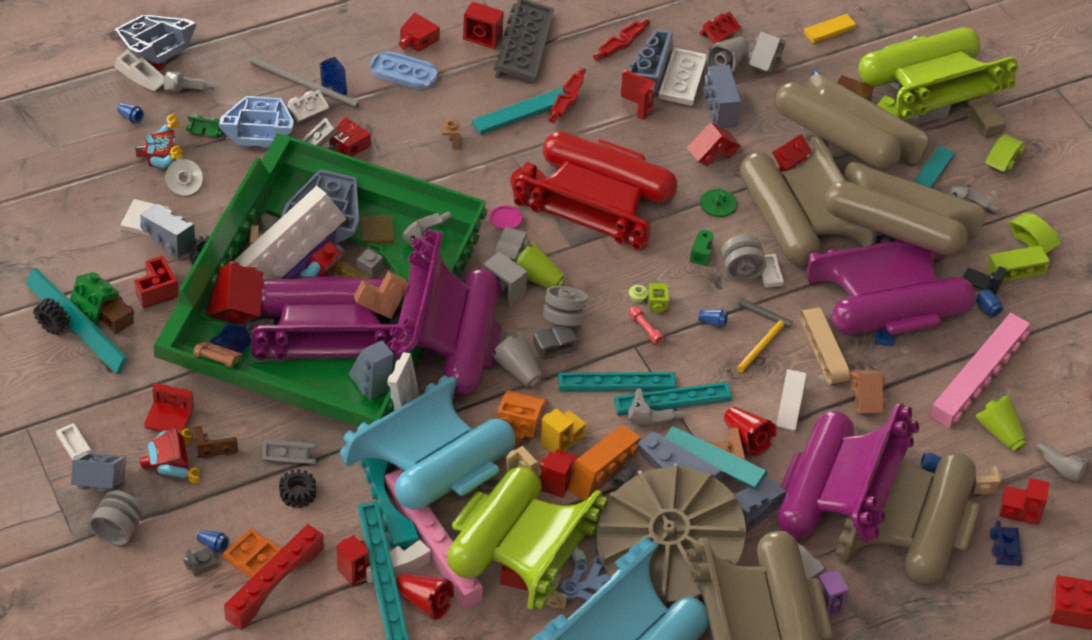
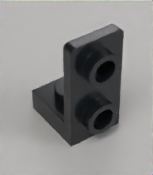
(985, 282)

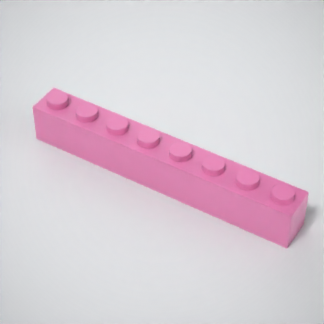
(980, 370)
(433, 535)

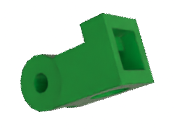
(702, 248)

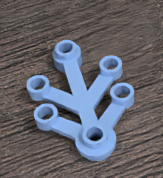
(592, 581)

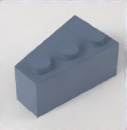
(168, 230)
(761, 502)

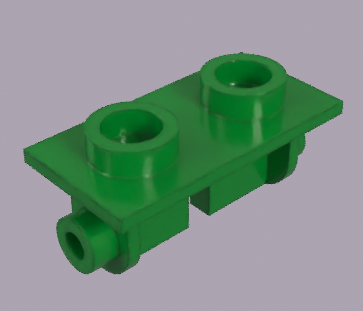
(198, 123)

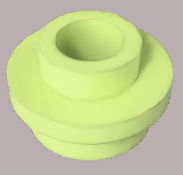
(638, 293)

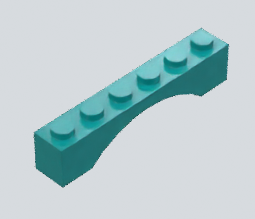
(399, 529)

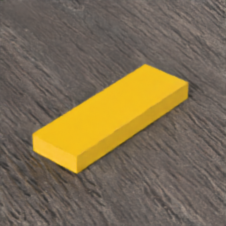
(829, 28)

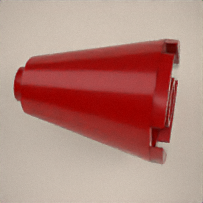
(753, 429)
(426, 593)

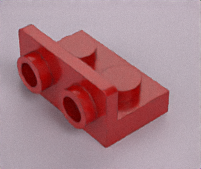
(721, 27)

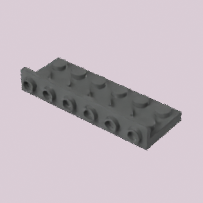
(524, 40)

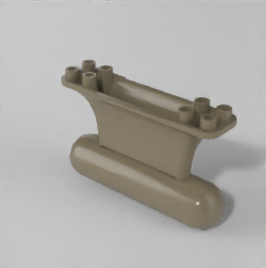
(852, 122)
(795, 201)
(904, 209)

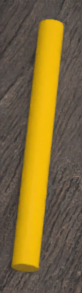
(760, 346)

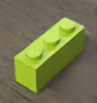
(1020, 262)

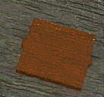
(377, 229)

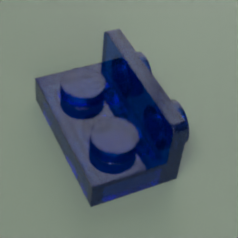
(333, 75)
(1006, 545)

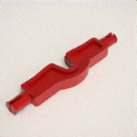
(627, 34)
(563, 101)

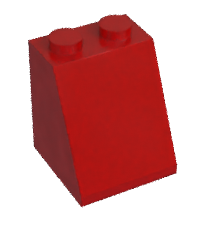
(236, 294)

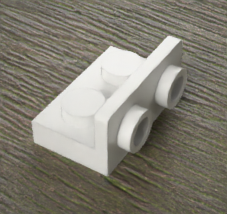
(307, 106)

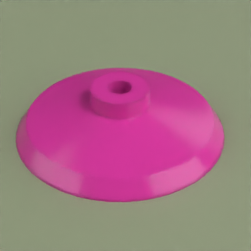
(505, 216)

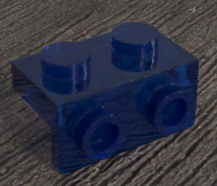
(233, 338)

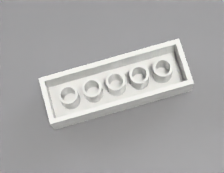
(293, 235)

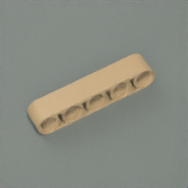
(824, 345)

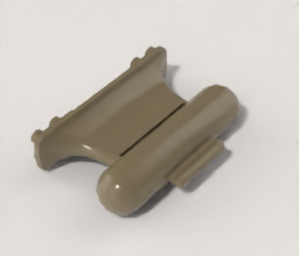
(926, 516)
(761, 600)

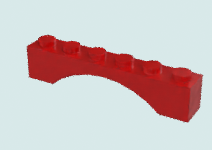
(247, 601)

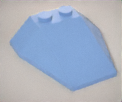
(256, 121)

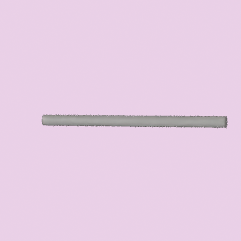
(304, 82)

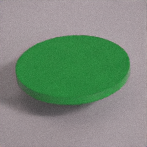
(718, 203)

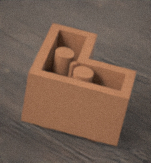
(382, 299)
(868, 390)

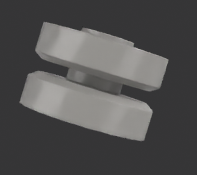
(743, 257)
(564, 305)

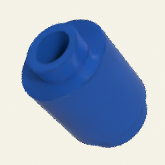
(989, 303)

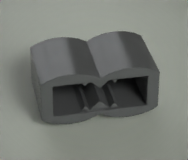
(555, 341)

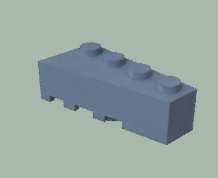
(654, 57)
(664, 453)

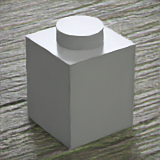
(370, 263)

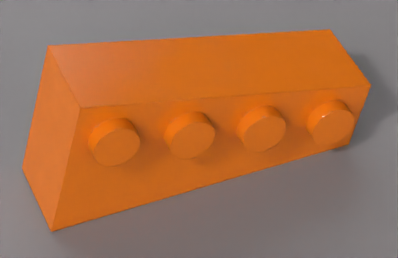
(603, 461)

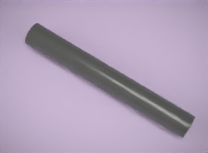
(764, 312)

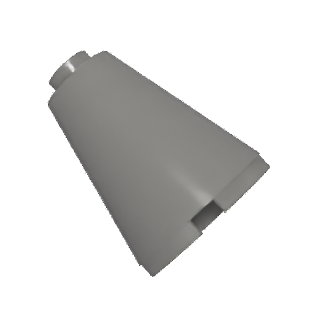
(727, 52)
(518, 360)

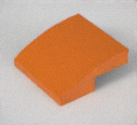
(250, 552)

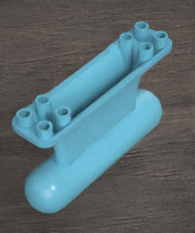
(432, 447)
(630, 608)

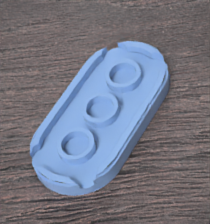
(404, 70)

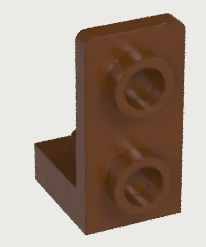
(213, 447)

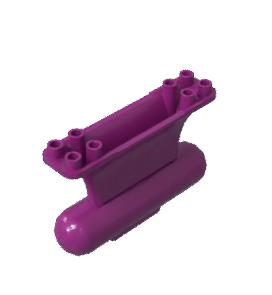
(889, 288)
(448, 315)
(316, 319)
(845, 473)

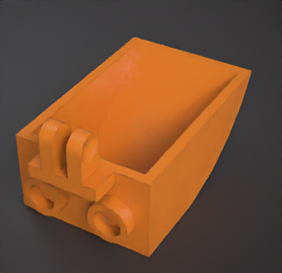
(522, 413)

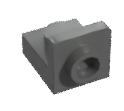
(200, 561)

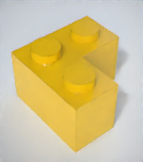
(561, 430)

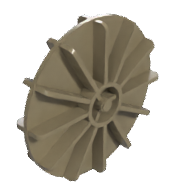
(675, 510)

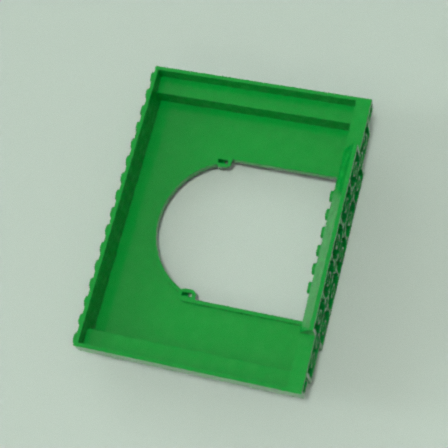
(269, 184)

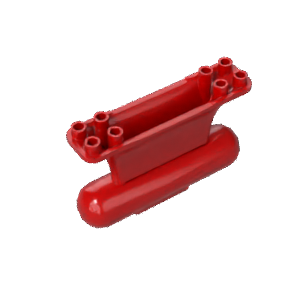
(597, 187)

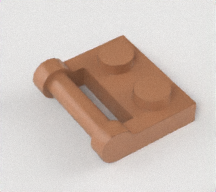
(217, 353)

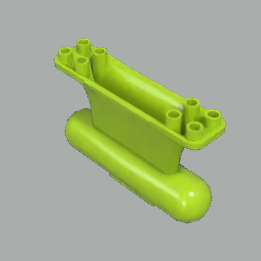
(937, 71)
(521, 532)

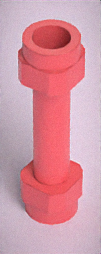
(637, 315)

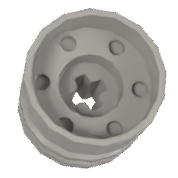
(116, 517)

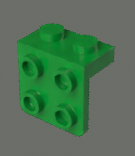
(90, 293)

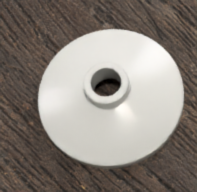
(184, 168)

